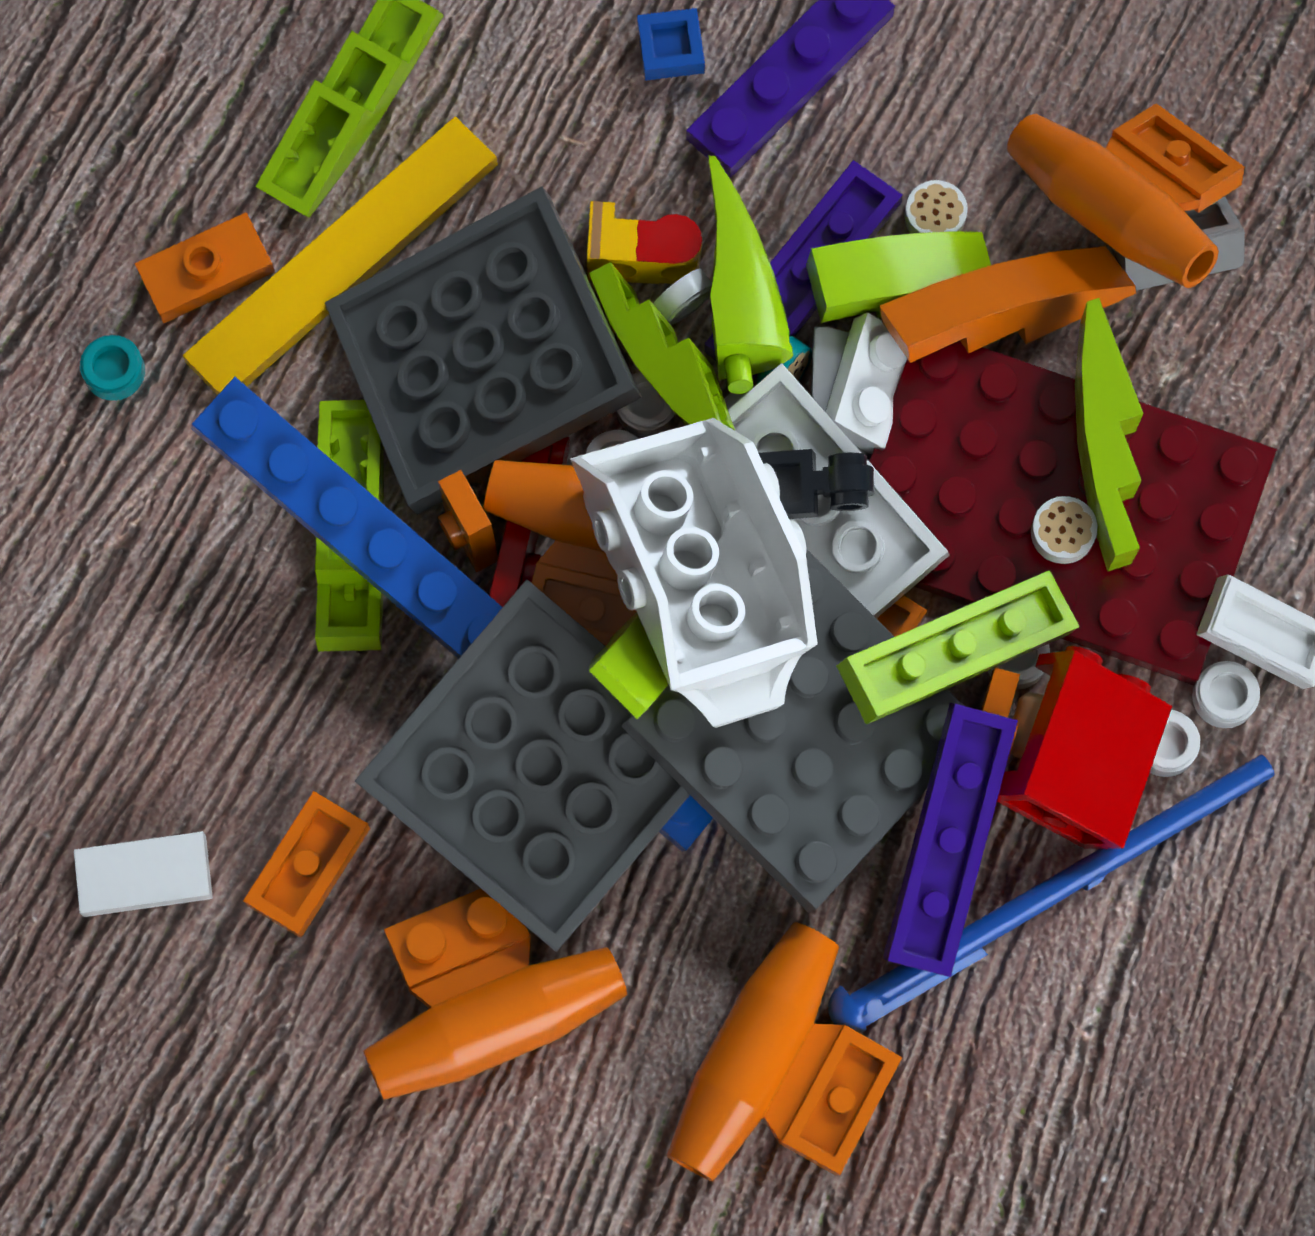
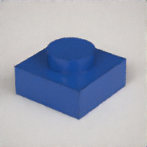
(671, 44)

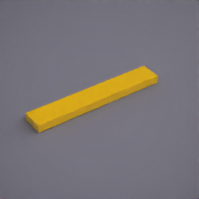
(342, 257)

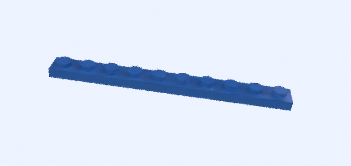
(366, 535)

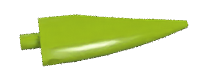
(744, 295)

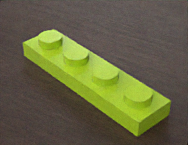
(957, 647)

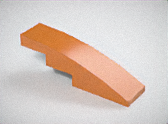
(1008, 297)

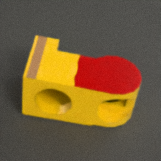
(643, 248)

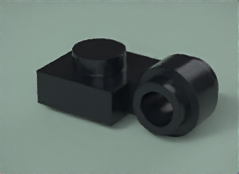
(844, 482)

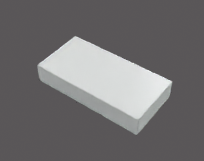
(1261, 630)
(143, 874)

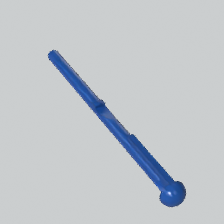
(906, 983)

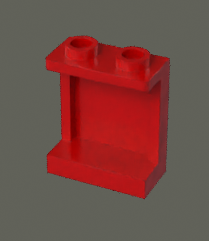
(1087, 751)

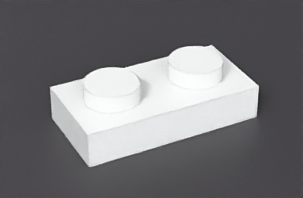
(866, 384)

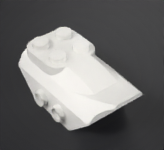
(705, 563)

